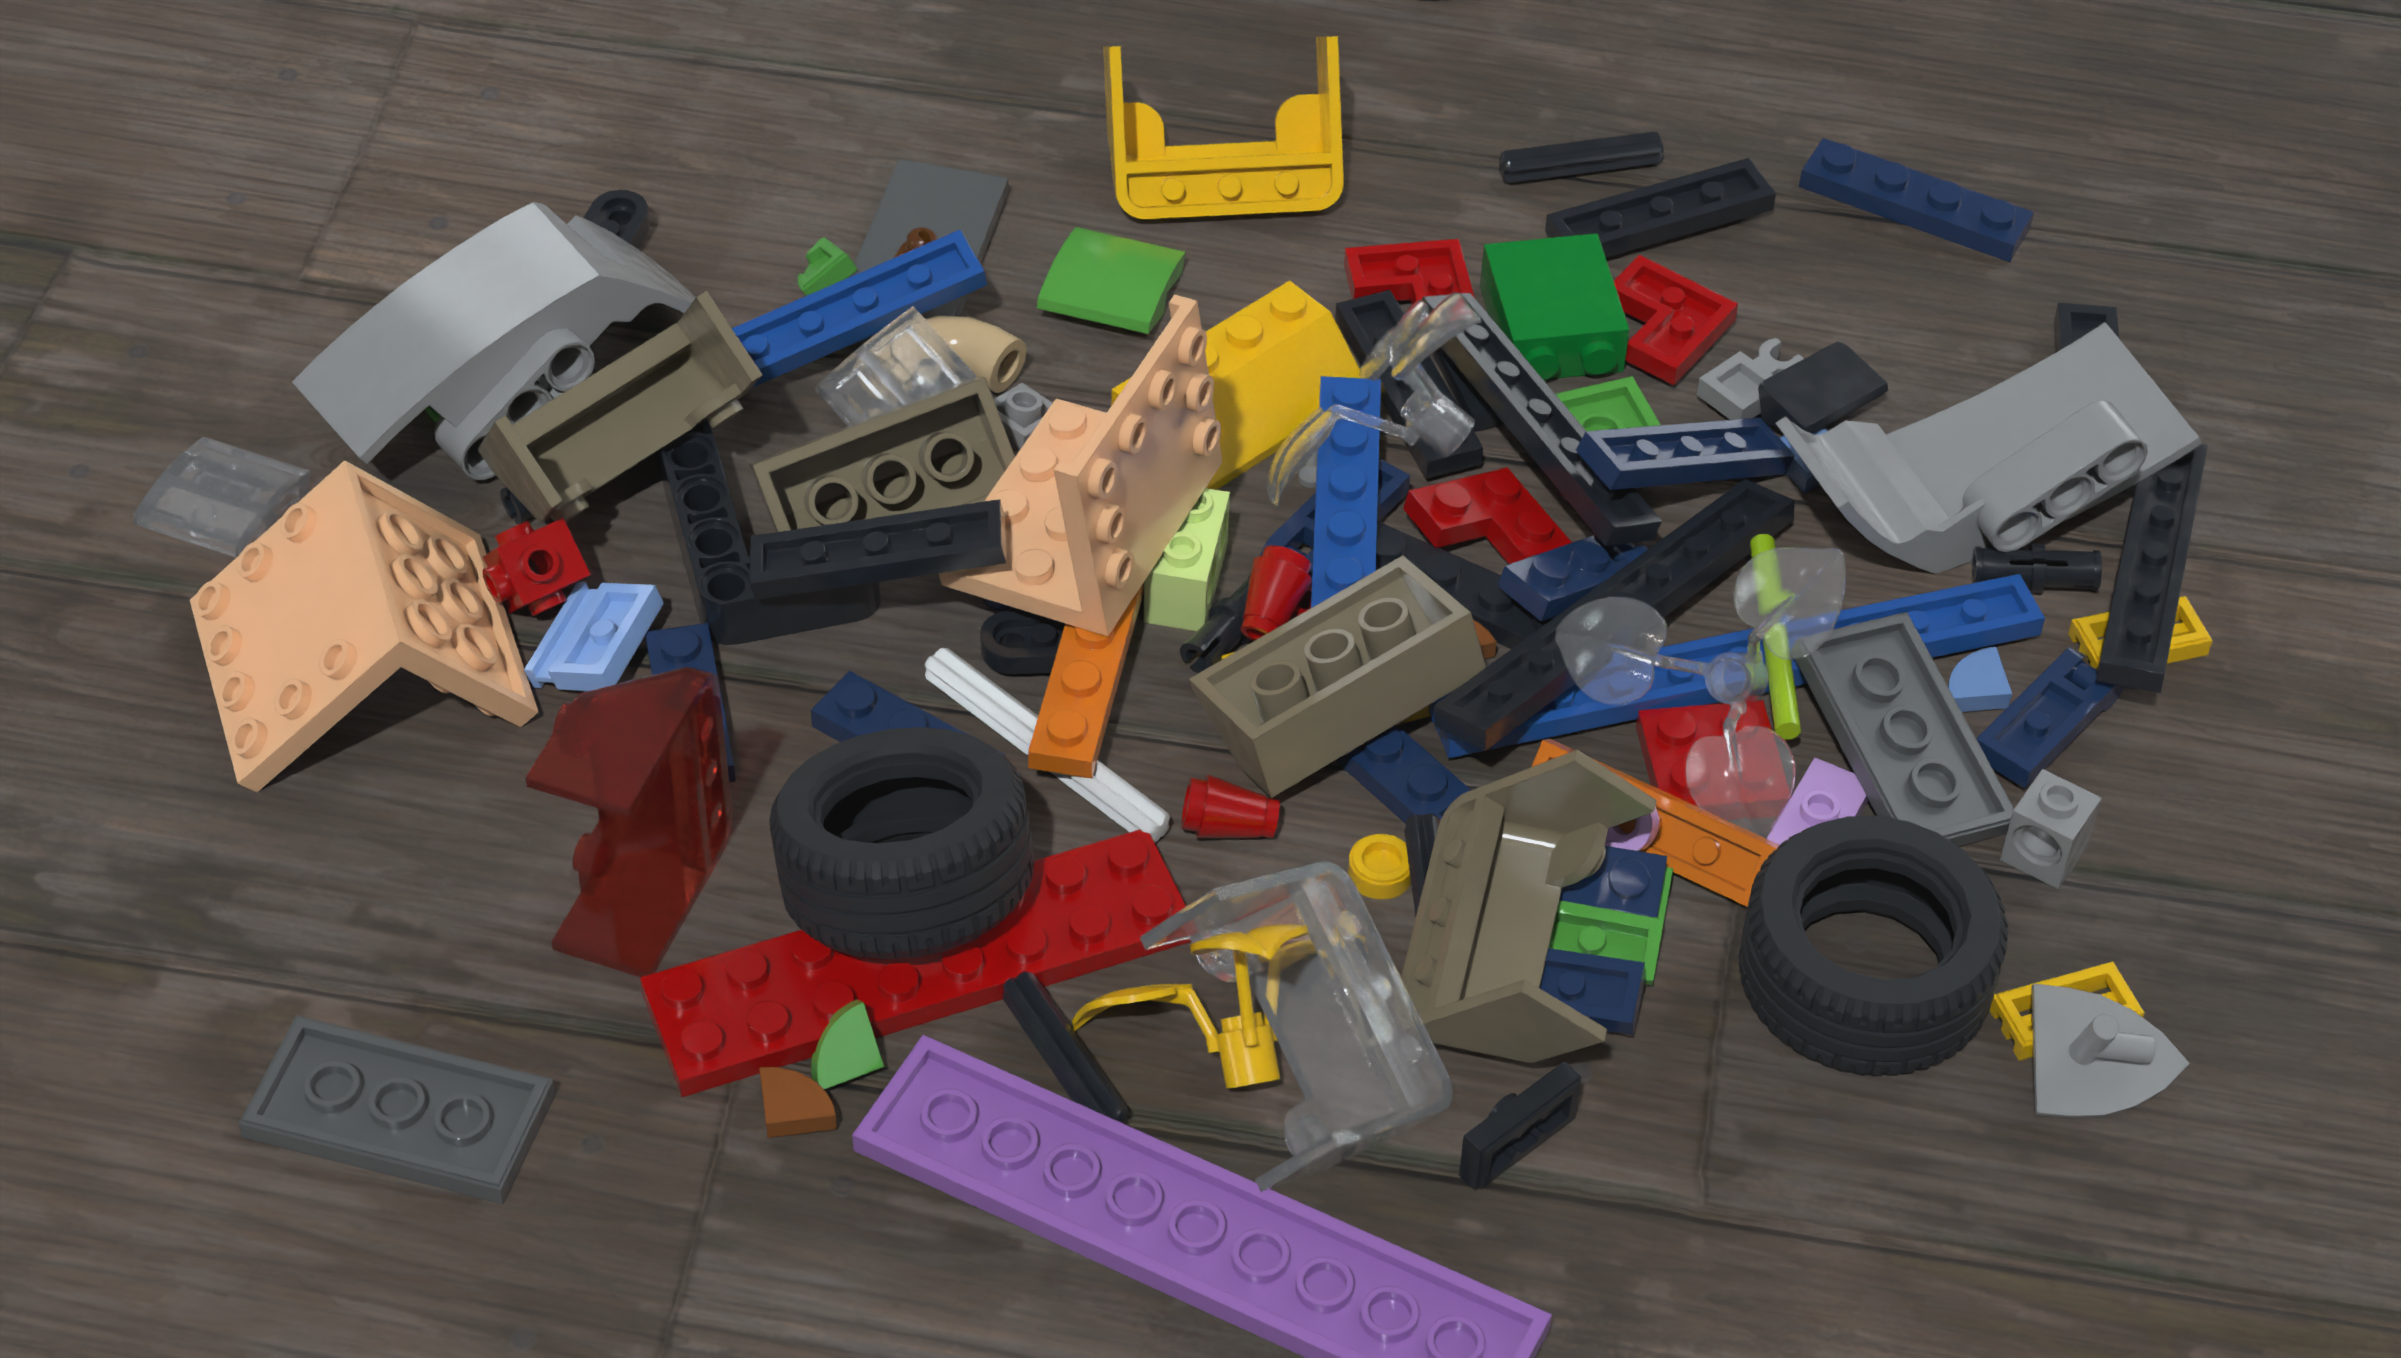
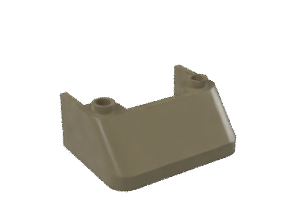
(622, 414)
(1495, 902)

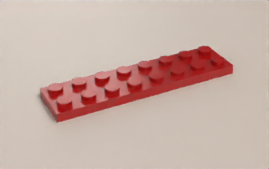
(777, 995)

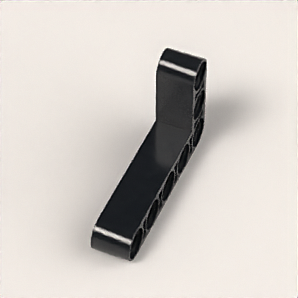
(719, 561)

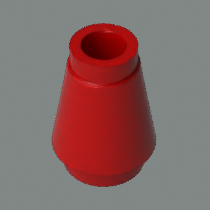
(1274, 590)
(1227, 810)

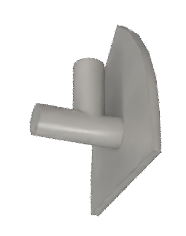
(2095, 1055)

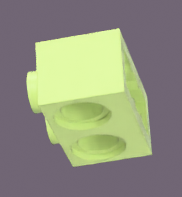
(1187, 573)

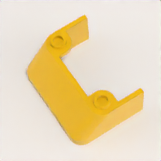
(1283, 175)

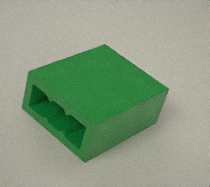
(1557, 304)

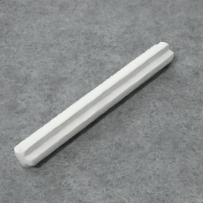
(1017, 724)

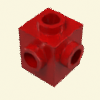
(553, 561)

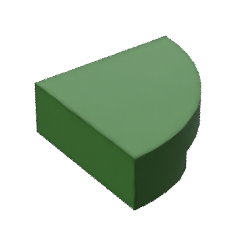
(826, 267)
(846, 1047)

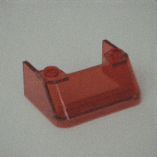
(660, 781)

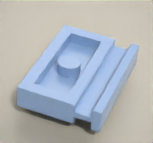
(594, 636)

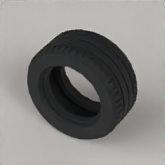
(902, 842)
(1890, 872)

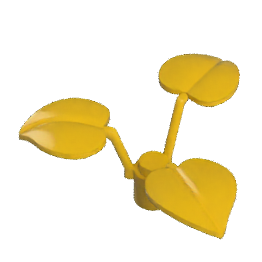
(1246, 1040)

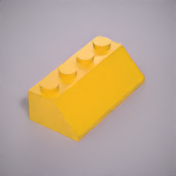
(1269, 374)

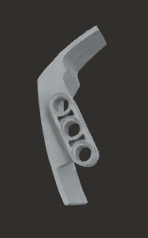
(484, 333)
(2002, 460)

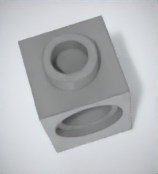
(2050, 828)

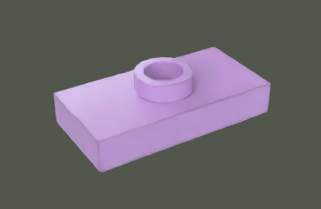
(1821, 796)

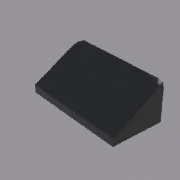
(1820, 389)

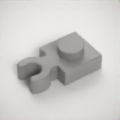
(1735, 382)

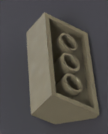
(899, 462)
(1339, 674)

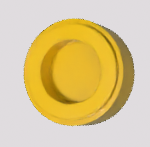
(1380, 866)

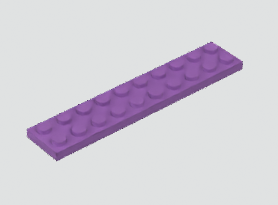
(1179, 1220)

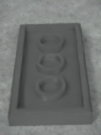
(937, 200)
(1905, 731)
(398, 1109)

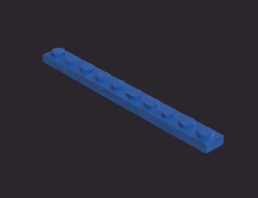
(1945, 619)

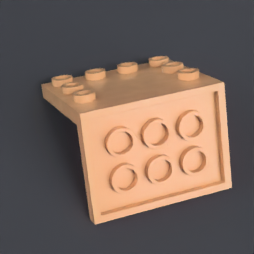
(1106, 491)
(340, 603)

